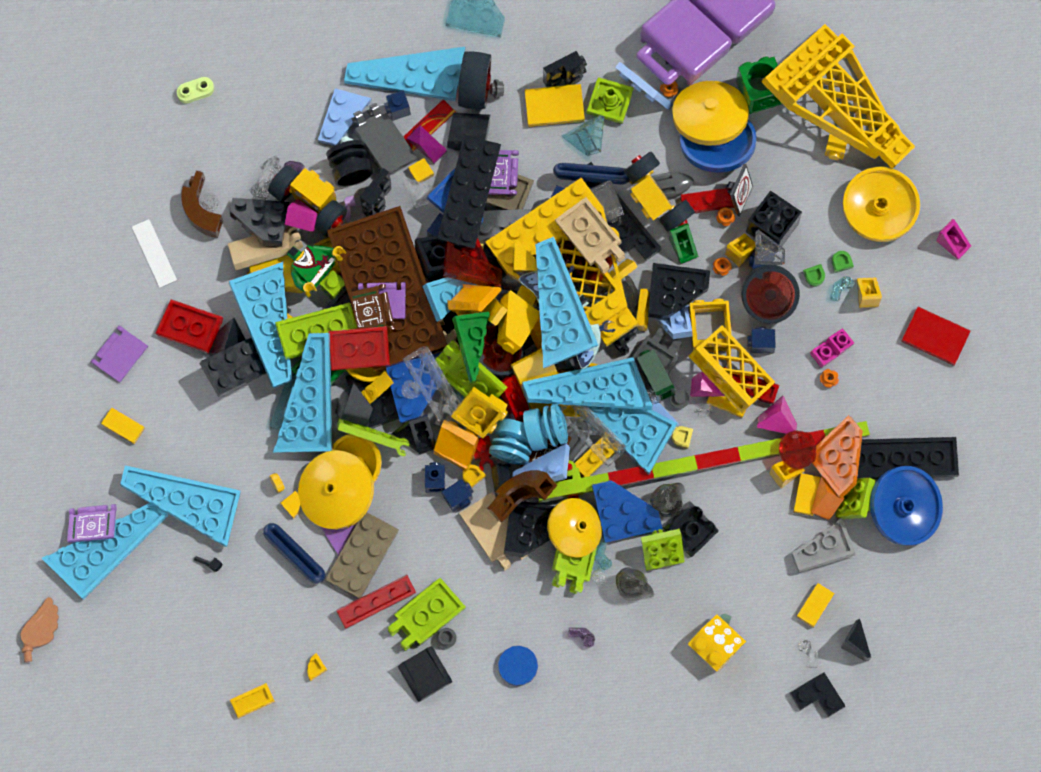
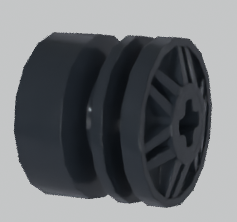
(349, 163)

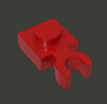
(482, 452)

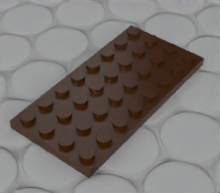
(383, 252)

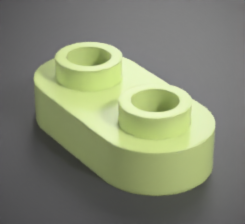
(196, 92)

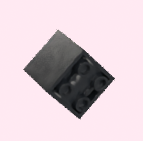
(774, 218)

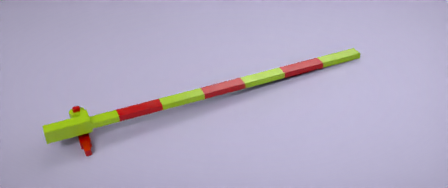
(575, 485)

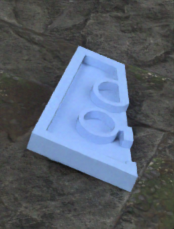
(639, 84)
(339, 115)

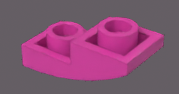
(832, 348)

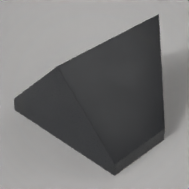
(227, 337)
(354, 407)
(418, 433)
(856, 642)

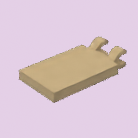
(590, 234)
(251, 252)
(487, 530)

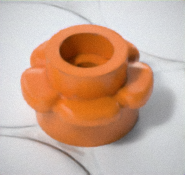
(669, 92)
(725, 212)
(722, 261)
(824, 378)

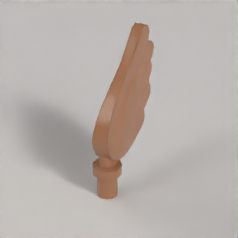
(39, 628)

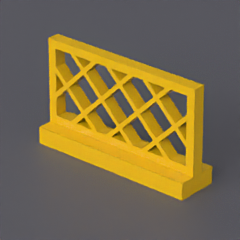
(722, 376)

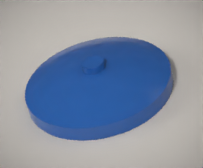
(723, 156)
(906, 505)

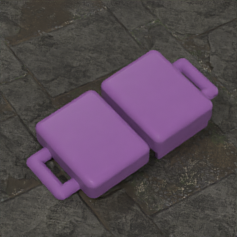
(698, 34)

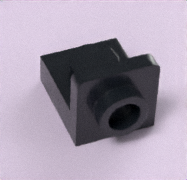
(620, 343)

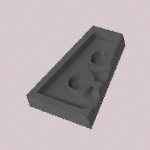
(498, 220)

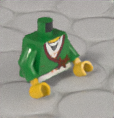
(312, 265)

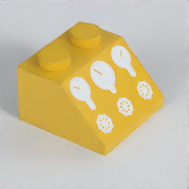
(717, 643)

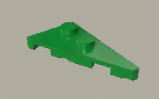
(470, 335)

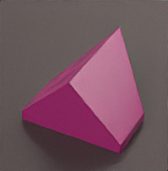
(778, 418)

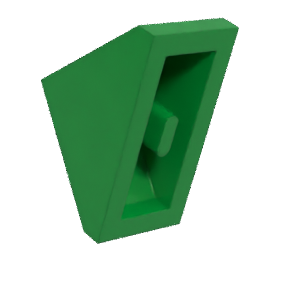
(683, 243)

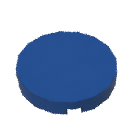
(518, 665)

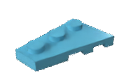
(439, 292)

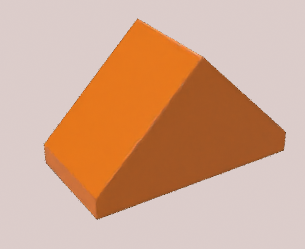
(826, 500)

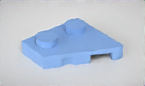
(677, 325)

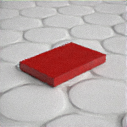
(189, 326)
(936, 336)
(359, 348)

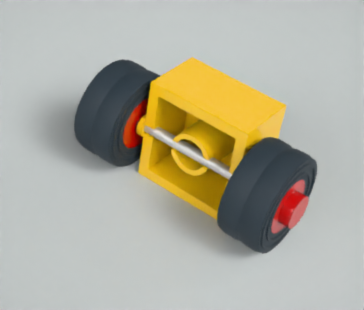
(312, 192)
(652, 197)

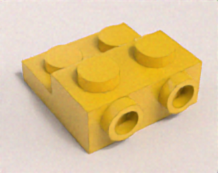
(480, 412)

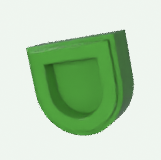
(841, 261)
(814, 275)

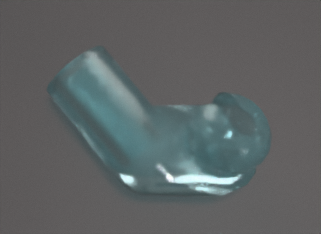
(844, 282)
(600, 557)

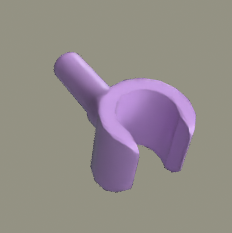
(349, 202)

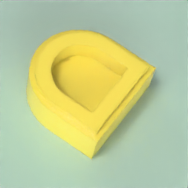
(682, 436)

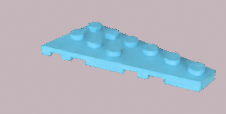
(422, 74)
(262, 304)
(562, 316)
(603, 385)
(308, 411)
(640, 430)
(195, 503)
(88, 563)

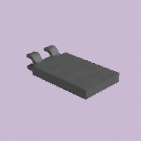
(383, 140)
(666, 354)

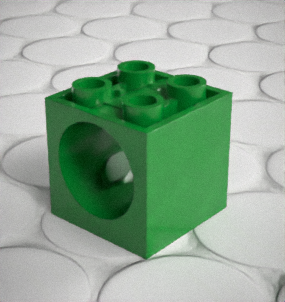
(757, 99)

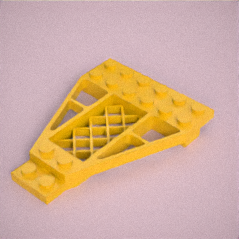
(804, 74)
(540, 226)

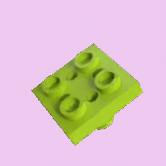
(612, 94)
(857, 500)
(662, 545)

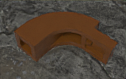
(201, 219)
(519, 488)

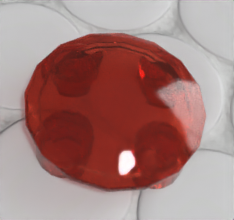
(797, 449)

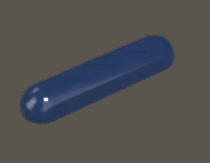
(590, 173)
(294, 553)

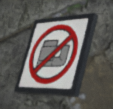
(740, 189)

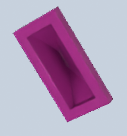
(427, 144)

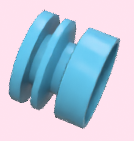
(549, 426)
(512, 443)

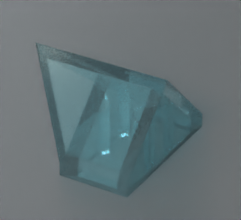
(587, 136)

